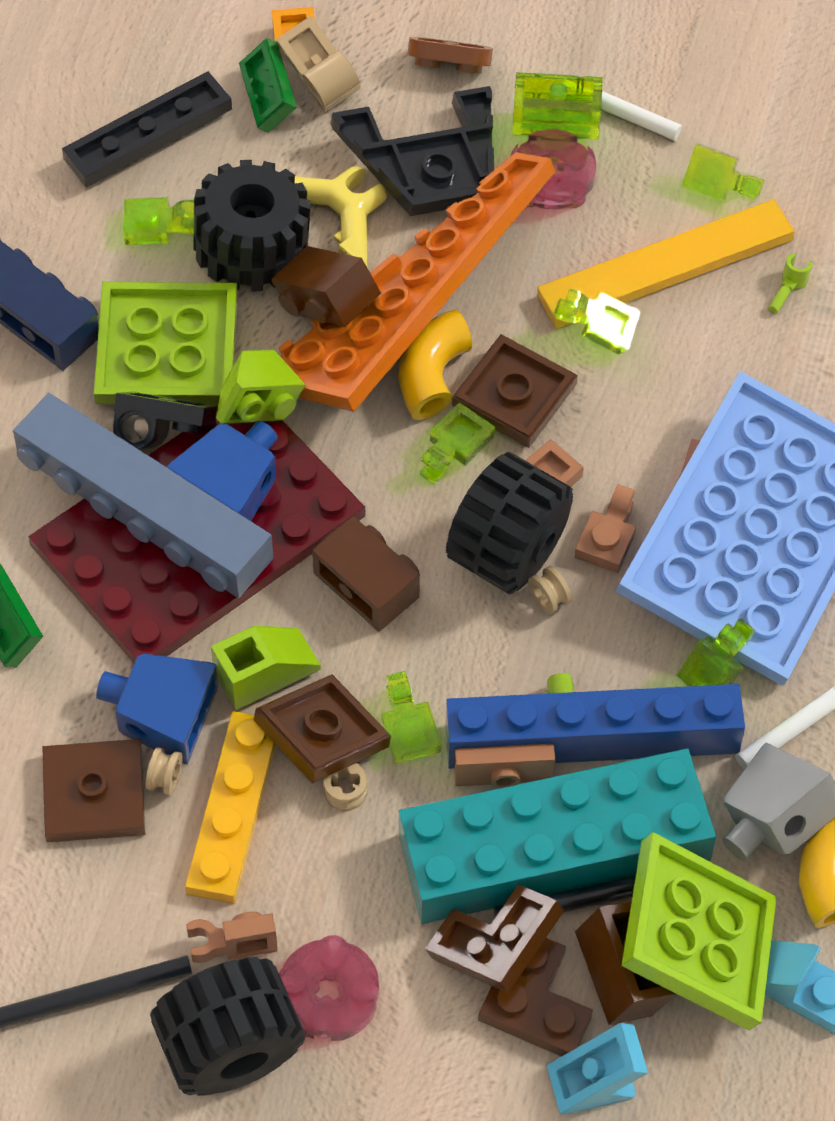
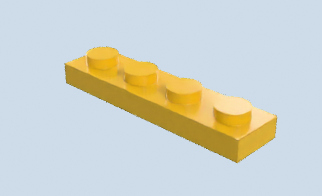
(231, 811)

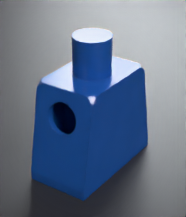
(232, 466)
(162, 701)

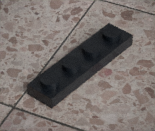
(147, 129)

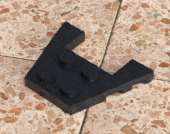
(430, 168)

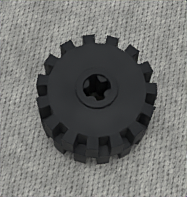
(249, 223)
(509, 522)
(227, 1026)

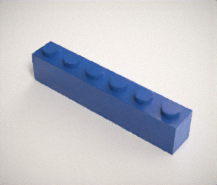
(603, 722)

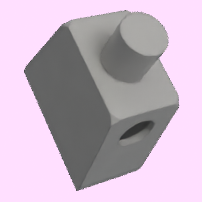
(778, 803)

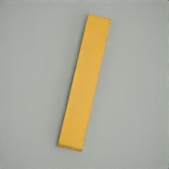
(675, 258)

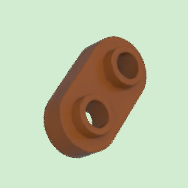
(430, 51)

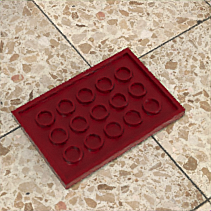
(160, 606)

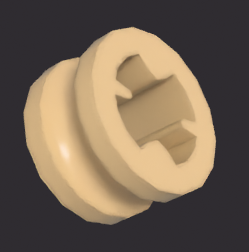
(550, 589)
(164, 771)
(351, 800)

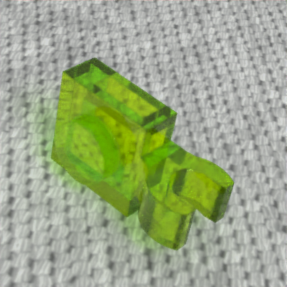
(714, 173)
(153, 219)
(605, 319)
(456, 437)
(714, 661)
(410, 725)

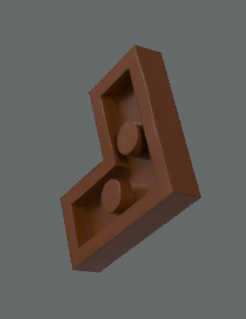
(501, 949)
(533, 1011)

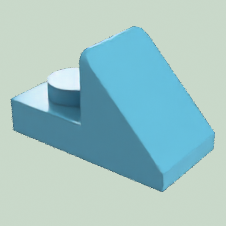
(802, 982)
(598, 1071)

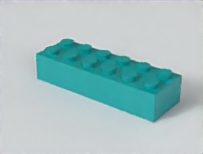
(550, 833)

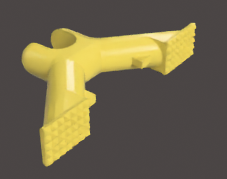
(348, 205)

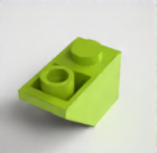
(259, 389)
(262, 662)

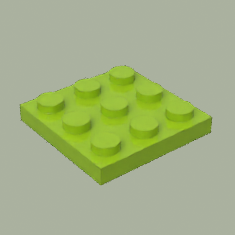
(165, 339)
(700, 931)

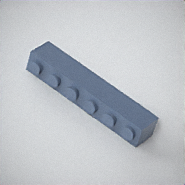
(143, 496)

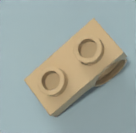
(319, 64)

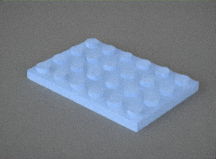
(747, 530)

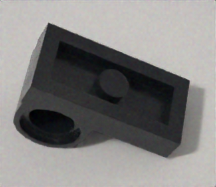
(158, 413)

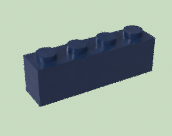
(43, 311)

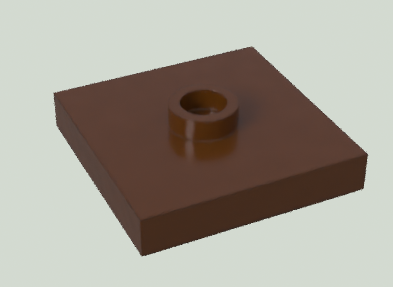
(515, 390)
(322, 728)
(93, 790)

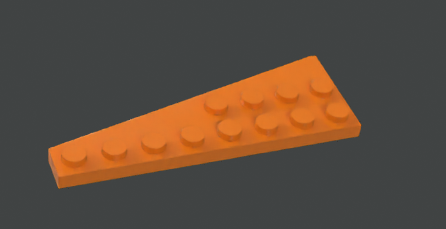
(349, 361)

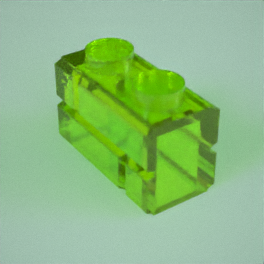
(557, 103)

